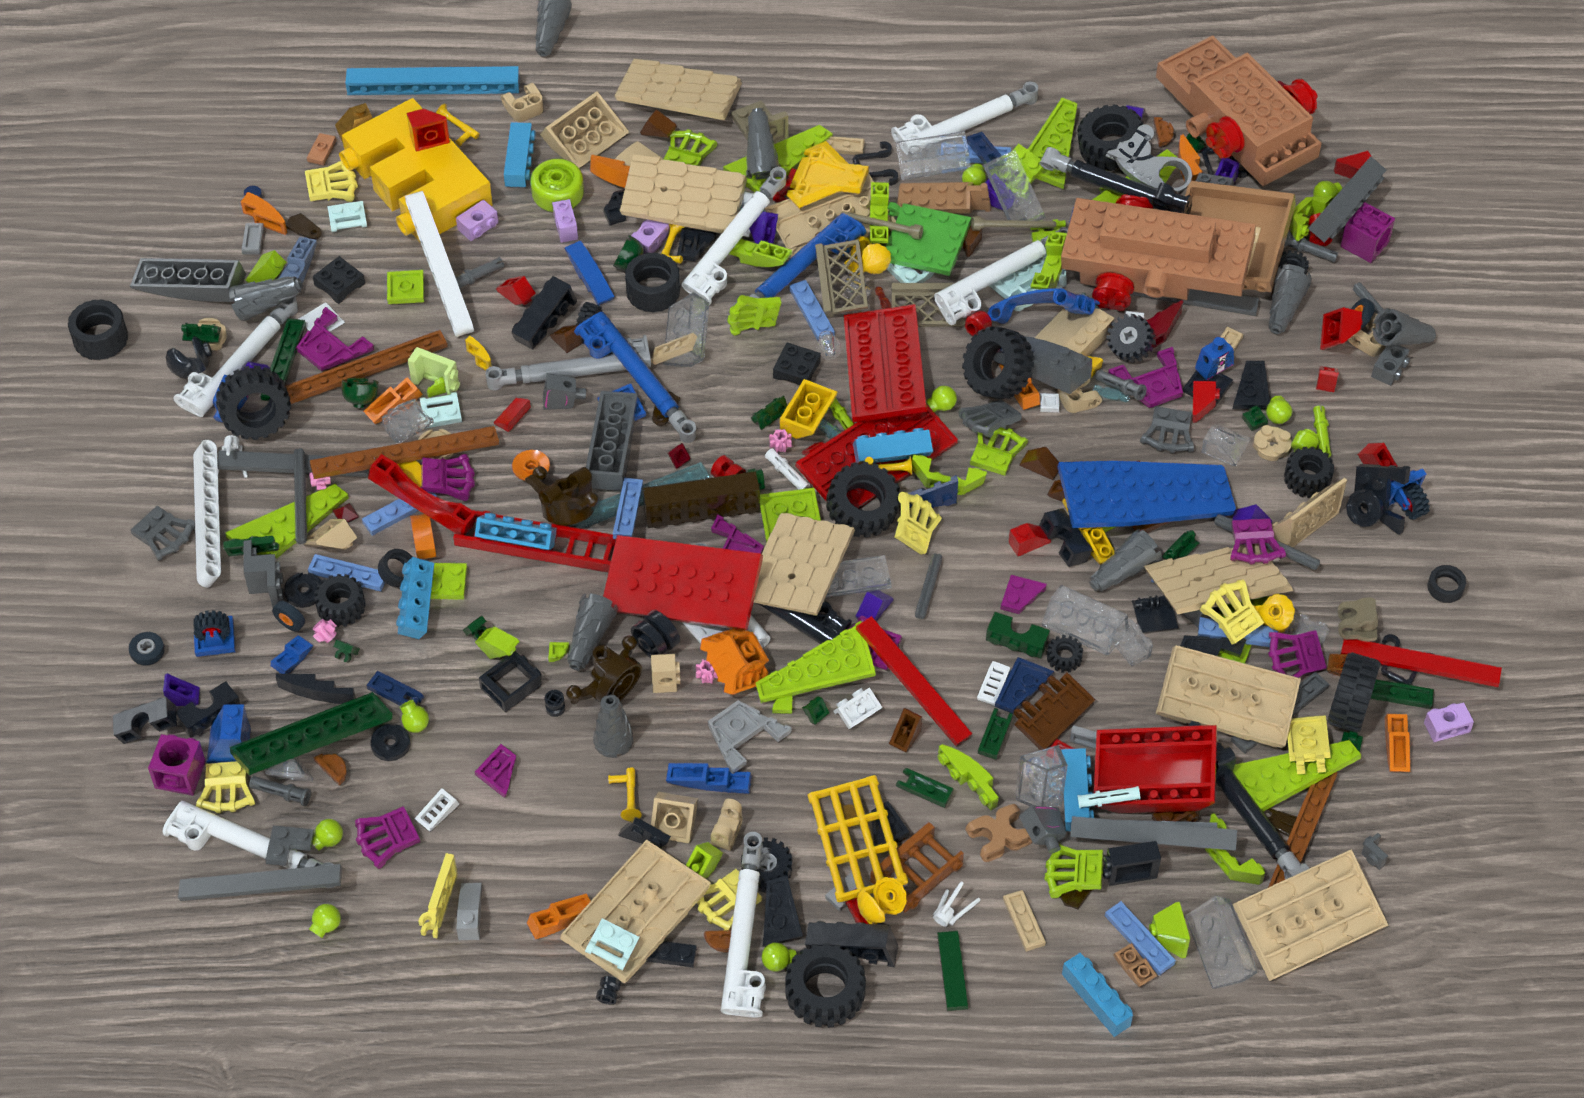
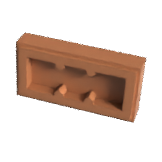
(321, 149)

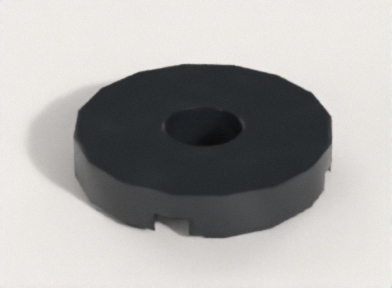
(1374, 504)
(297, 581)
(394, 751)

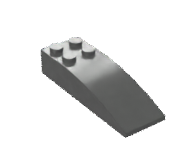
(188, 278)
(1056, 365)
(611, 439)

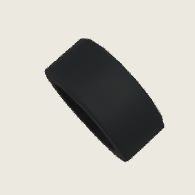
(384, 571)
(1444, 595)

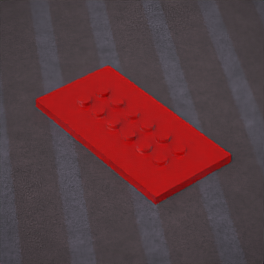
(884, 363)
(825, 461)
(683, 581)

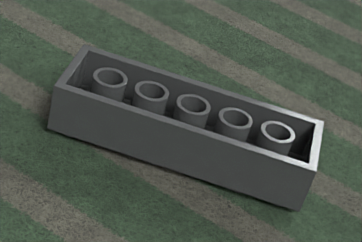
(1348, 200)

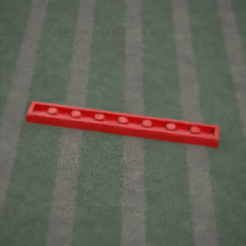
(1425, 662)
(913, 681)

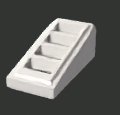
(996, 671)
(437, 800)

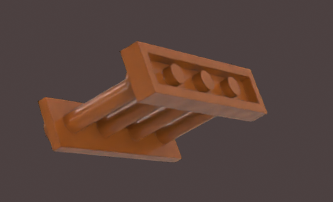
(911, 849)

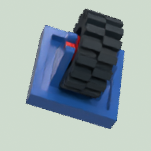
(1411, 495)
(213, 633)

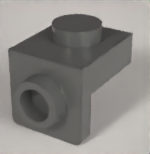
(1372, 853)

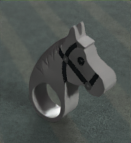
(1138, 164)

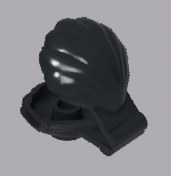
(184, 366)

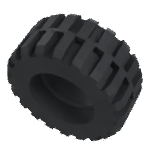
(1101, 123)
(1016, 366)
(259, 422)
(873, 480)
(1353, 692)
(825, 1009)

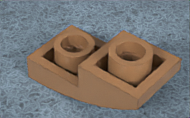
(1134, 966)

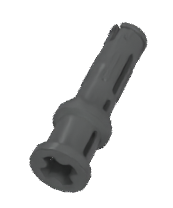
(1314, 249)
(469, 276)
(1126, 386)
(288, 792)

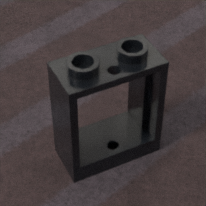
(506, 702)
(1132, 863)

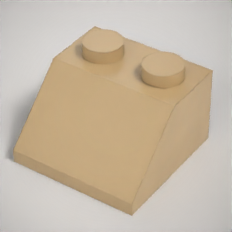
(674, 815)

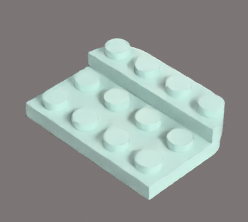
(1021, 281)

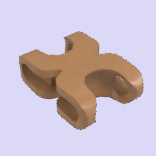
(999, 832)

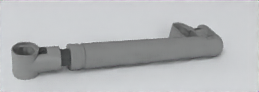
(497, 377)

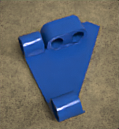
(1071, 302)

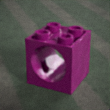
(1367, 232)
(178, 778)

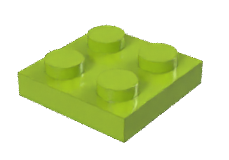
(405, 287)
(449, 581)

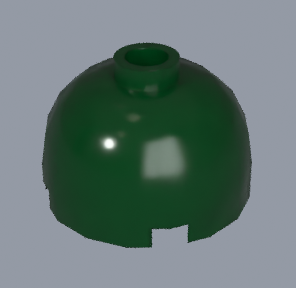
(630, 250)
(359, 391)

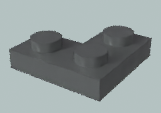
(287, 838)

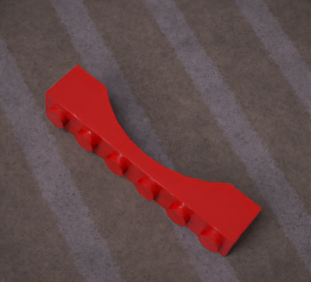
(449, 514)

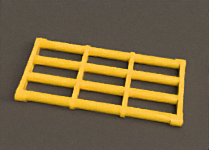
(843, 825)

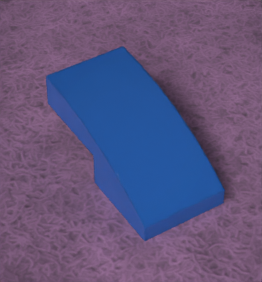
(292, 655)

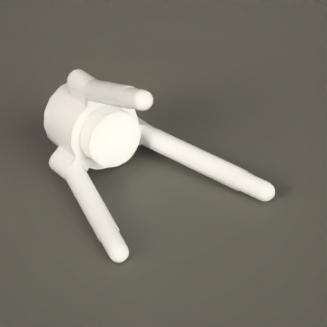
(231, 443)
(944, 914)

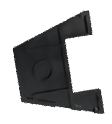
(1379, 480)
(1213, 645)

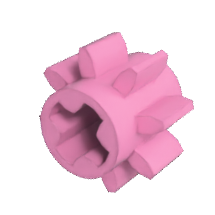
(780, 440)
(319, 483)
(324, 631)
(705, 672)

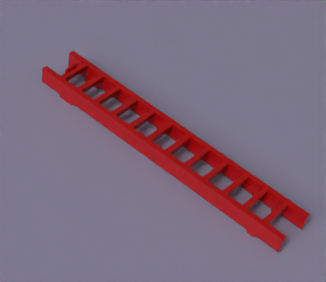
(547, 555)

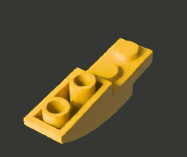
(1098, 541)

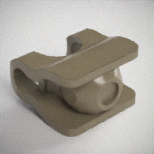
(1362, 619)

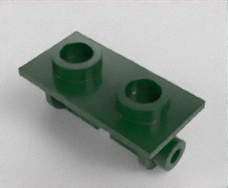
(206, 333)
(771, 412)
(1182, 546)

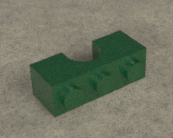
(1031, 642)

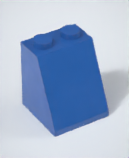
(227, 730)

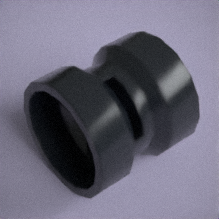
(554, 703)
(608, 990)

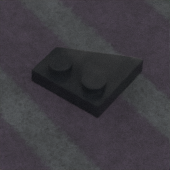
(694, 242)
(897, 826)
(640, 831)

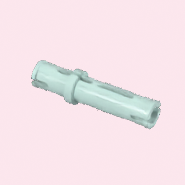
(1108, 797)

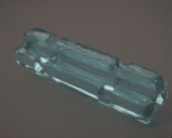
(1111, 393)

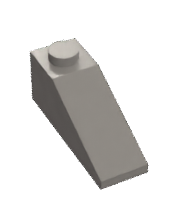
(469, 911)

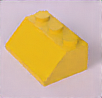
(806, 409)

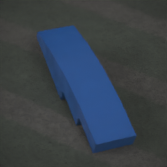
(589, 272)
(710, 779)

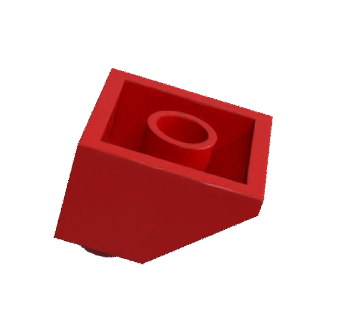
(427, 129)
(1339, 326)

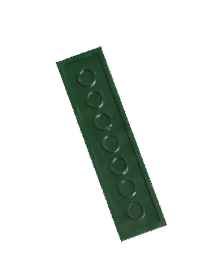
(310, 733)

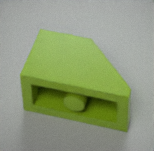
(267, 267)
(704, 859)

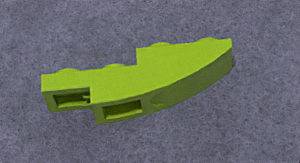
(760, 254)
(967, 770)

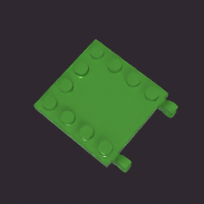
(939, 243)

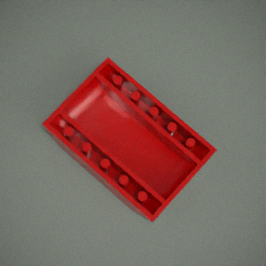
(1167, 764)

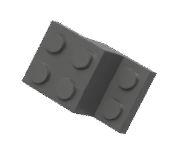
(262, 573)

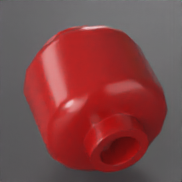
(977, 321)

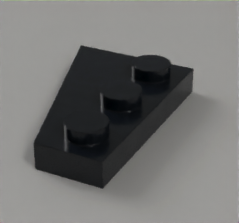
(1252, 387)
(781, 917)

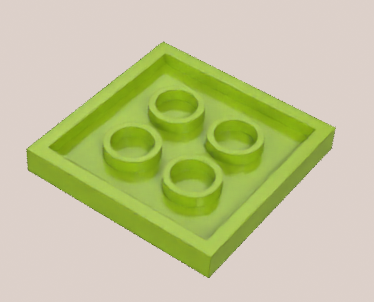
(795, 502)

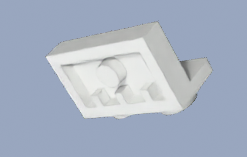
(858, 708)

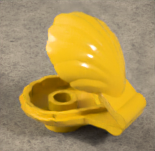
(874, 257)
(1276, 612)
(875, 908)

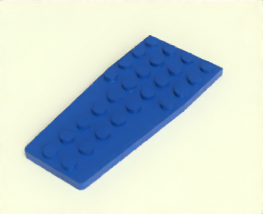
(1143, 492)

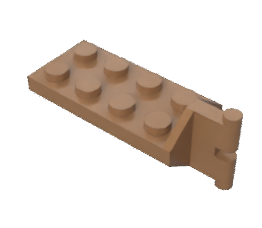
(946, 197)

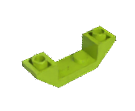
(1305, 209)
(879, 210)
(1052, 266)
(921, 466)
(1247, 872)

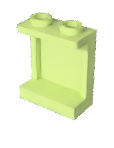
(432, 366)

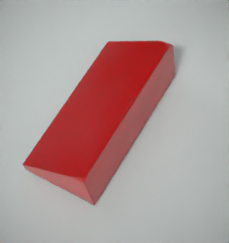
(513, 414)

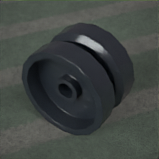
(655, 634)

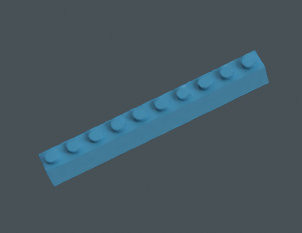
(432, 80)

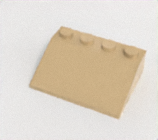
(584, 131)
(1078, 331)
(1310, 515)

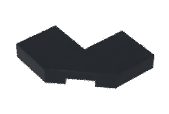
(612, 209)

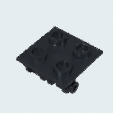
(1154, 614)

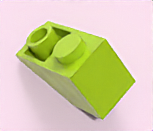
(496, 643)

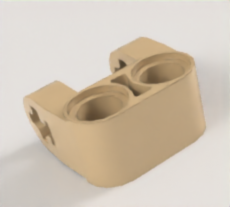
(526, 106)
(1367, 342)
(1079, 401)
(728, 825)

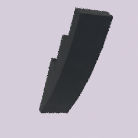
(308, 687)

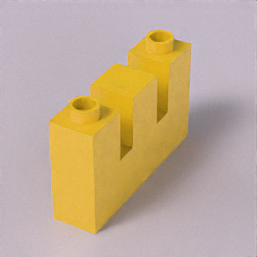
(443, 172)

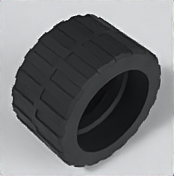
(649, 266)
(100, 345)

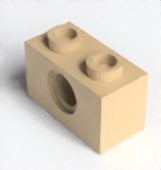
(665, 673)

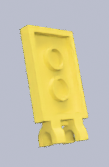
(1308, 742)
(440, 897)

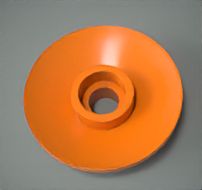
(529, 459)

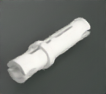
(781, 465)

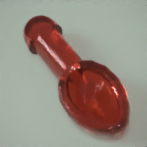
(884, 302)

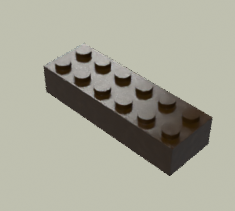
(701, 499)

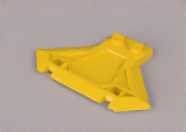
(824, 174)

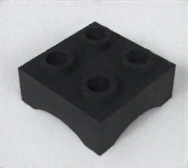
(338, 279)
(796, 364)

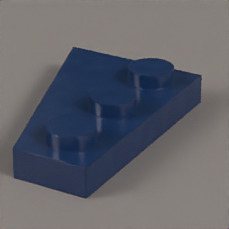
(940, 494)
(1021, 684)

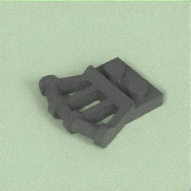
(992, 415)
(1169, 421)
(156, 524)

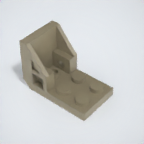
(778, 123)

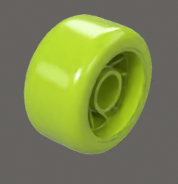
(556, 181)

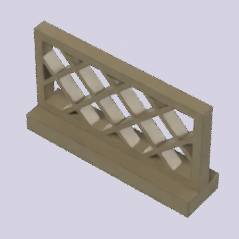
(826, 277)
(922, 291)

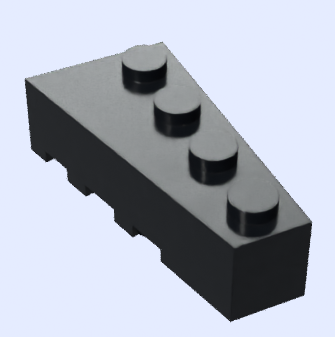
(544, 312)
(864, 940)

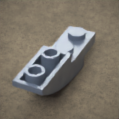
(300, 258)

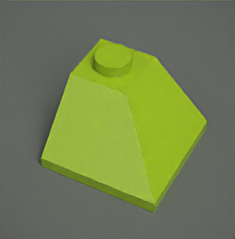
(1171, 930)

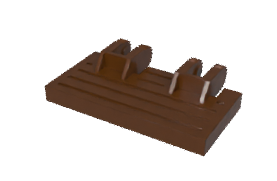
(1055, 712)

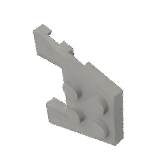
(738, 725)

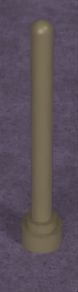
(979, 223)
(915, 230)

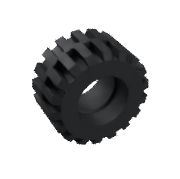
(1311, 460)
(337, 588)

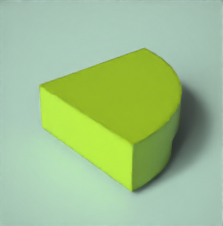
(437, 388)
(557, 650)
(783, 705)

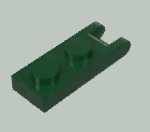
(263, 544)
(994, 735)
(926, 788)

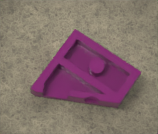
(1020, 593)
(497, 770)

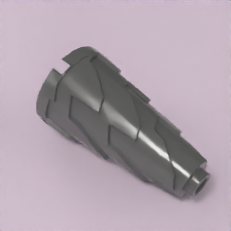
(551, 20)
(760, 146)
(1288, 292)
(257, 297)
(1398, 329)
(1126, 561)
(591, 624)
(613, 729)

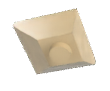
(332, 534)

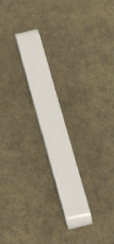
(439, 264)
(207, 514)

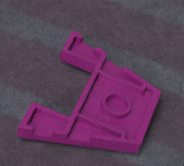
(325, 349)
(1161, 383)
(736, 539)

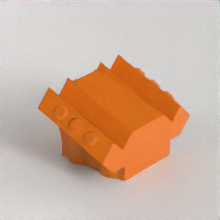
(736, 659)

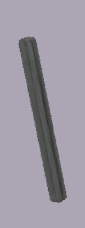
(300, 496)
(1291, 552)

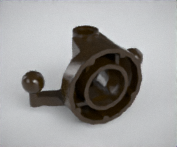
(567, 499)
(610, 675)

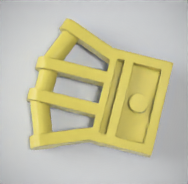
(320, 187)
(911, 532)
(1235, 624)
(225, 776)
(728, 888)

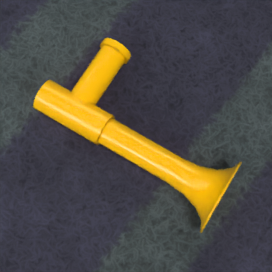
(469, 131)
(674, 229)
(905, 466)
(630, 812)

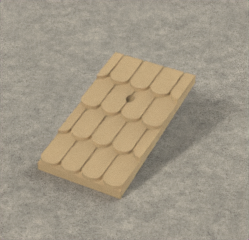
(678, 89)
(682, 193)
(802, 224)
(801, 563)
(1192, 578)
(1228, 694)
(643, 898)
(1310, 915)

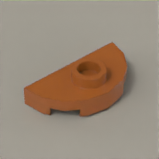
(1163, 130)
(333, 766)
(718, 940)

